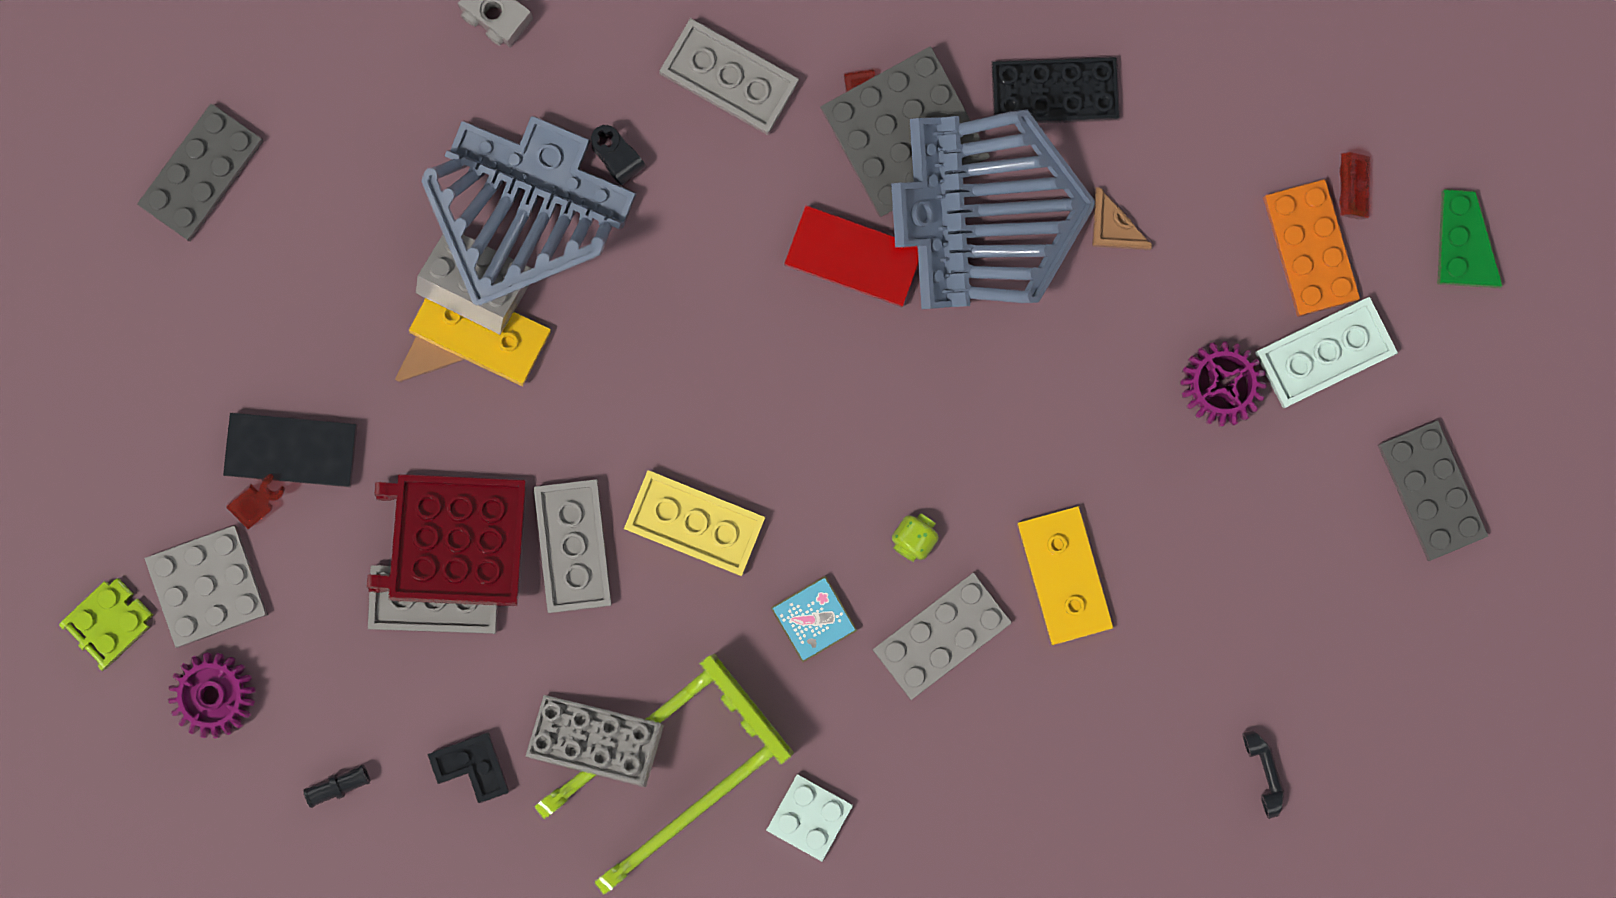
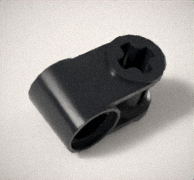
(619, 158)

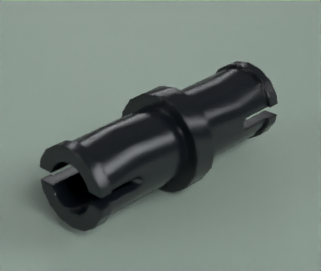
(336, 786)

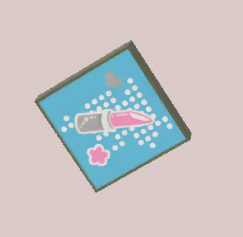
(813, 619)

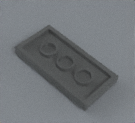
(200, 172)
(1433, 490)

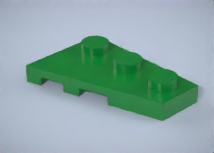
(1464, 243)

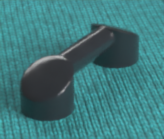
(1273, 800)

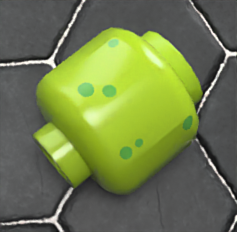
(915, 537)

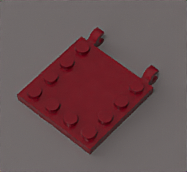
(454, 540)

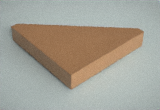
(1113, 227)
(425, 358)

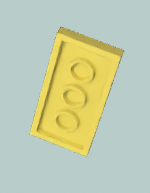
(694, 523)

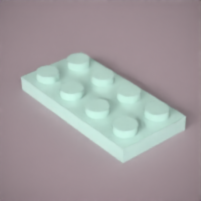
(1326, 352)

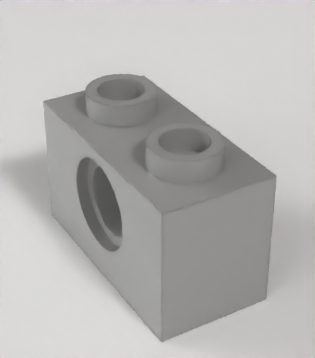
(503, 29)

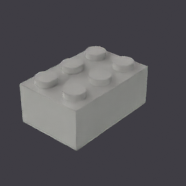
(443, 284)

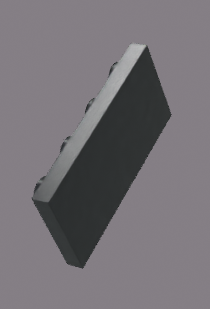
(1057, 89)
(290, 450)

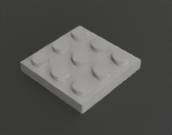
(206, 586)

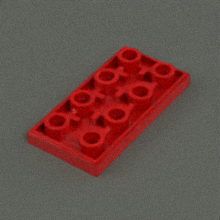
(852, 256)

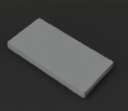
(594, 740)

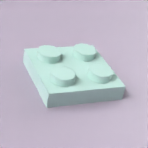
(809, 817)

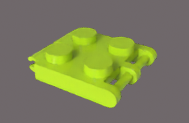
(108, 622)

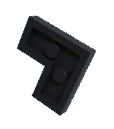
(475, 758)

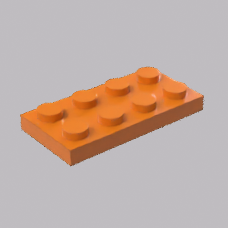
(1311, 248)

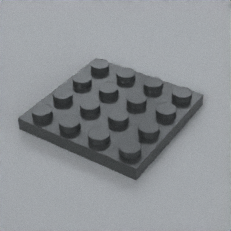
(876, 117)

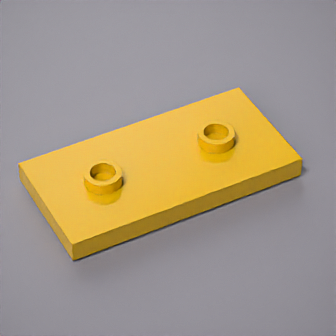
(506, 354)
(1065, 575)

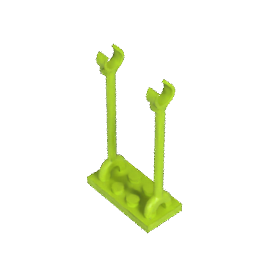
(753, 723)

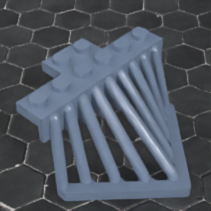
(543, 166)
(933, 210)

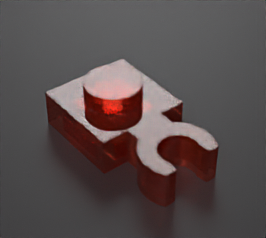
(254, 504)

